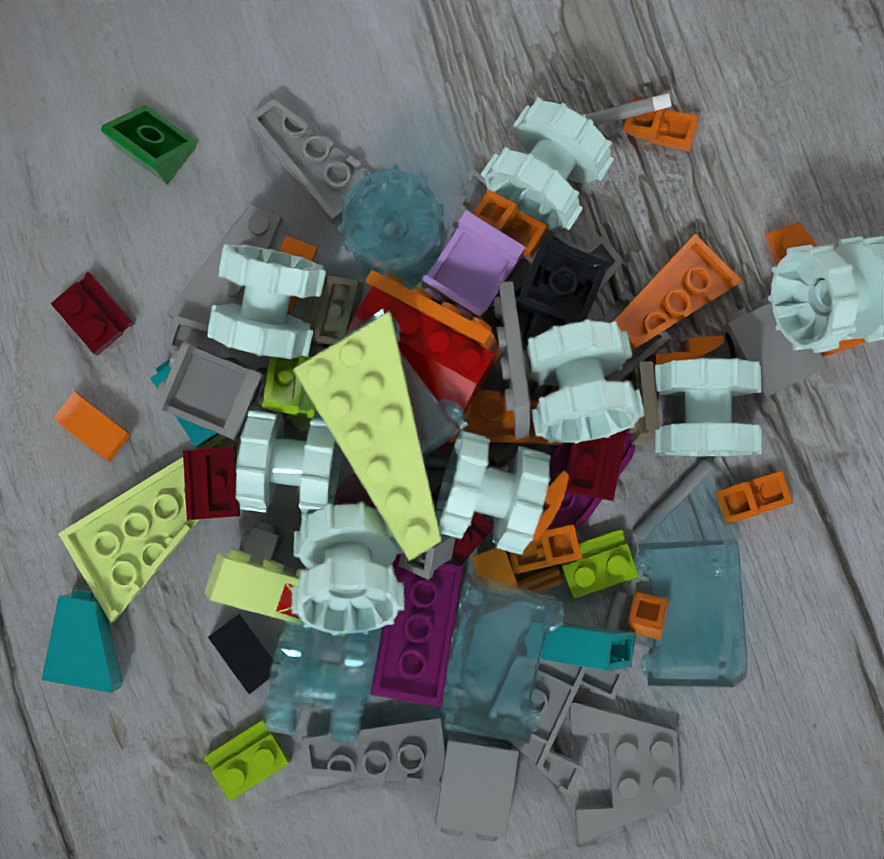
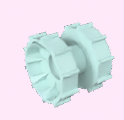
(559, 149)
(830, 293)
(262, 319)
(577, 361)
(708, 407)
(272, 460)
(510, 496)
(347, 570)

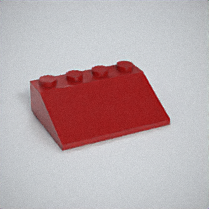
(443, 359)

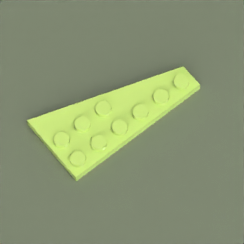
(368, 410)
(133, 535)

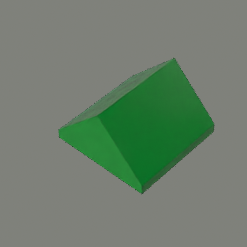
(150, 141)

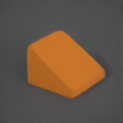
(494, 565)
(647, 615)

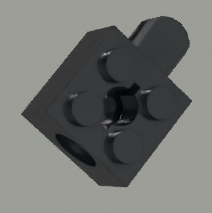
(559, 287)

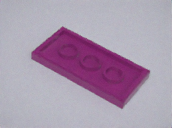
(417, 647)

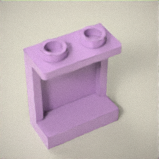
(472, 267)

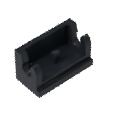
(243, 653)

